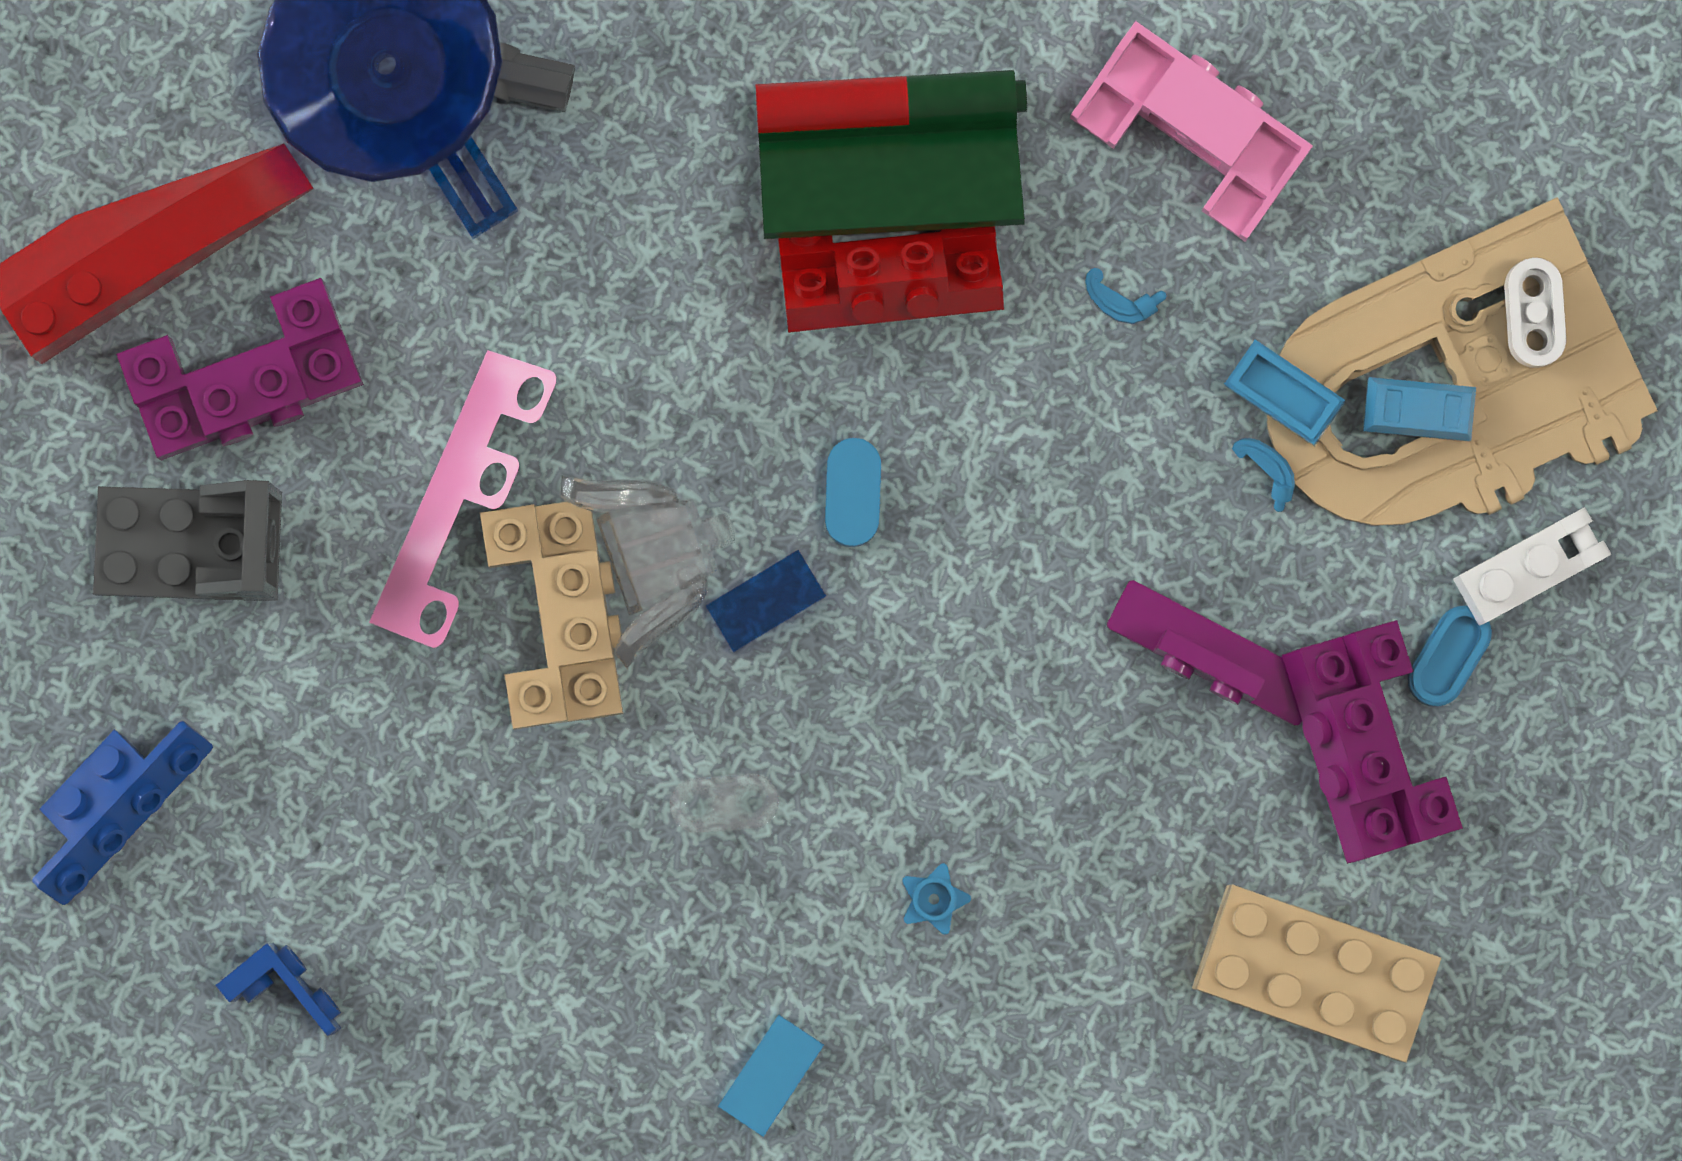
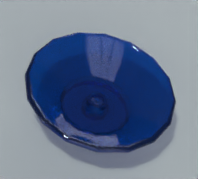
(348, 117)

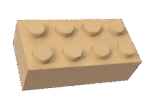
(1316, 973)

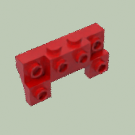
(889, 278)

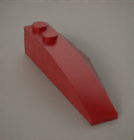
(136, 245)

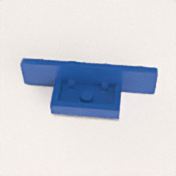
(110, 801)

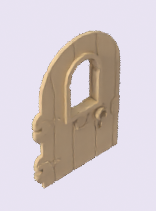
(1519, 410)

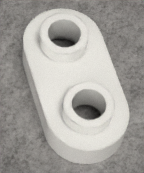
(1538, 313)

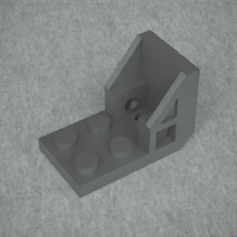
(189, 542)

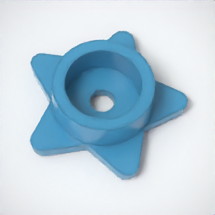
(949, 899)

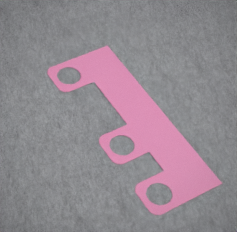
(452, 482)

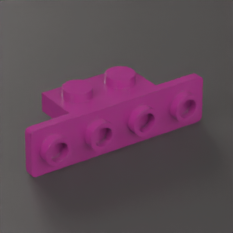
(1206, 649)

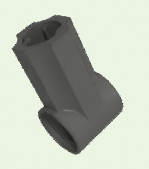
(533, 80)

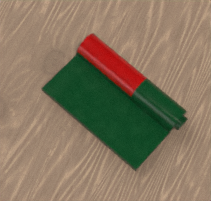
(890, 154)

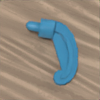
(1119, 306)
(1273, 465)

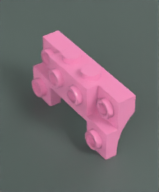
(1203, 116)

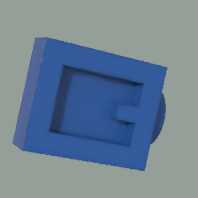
(253, 979)

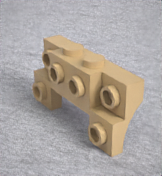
(572, 611)

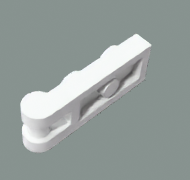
(1529, 567)

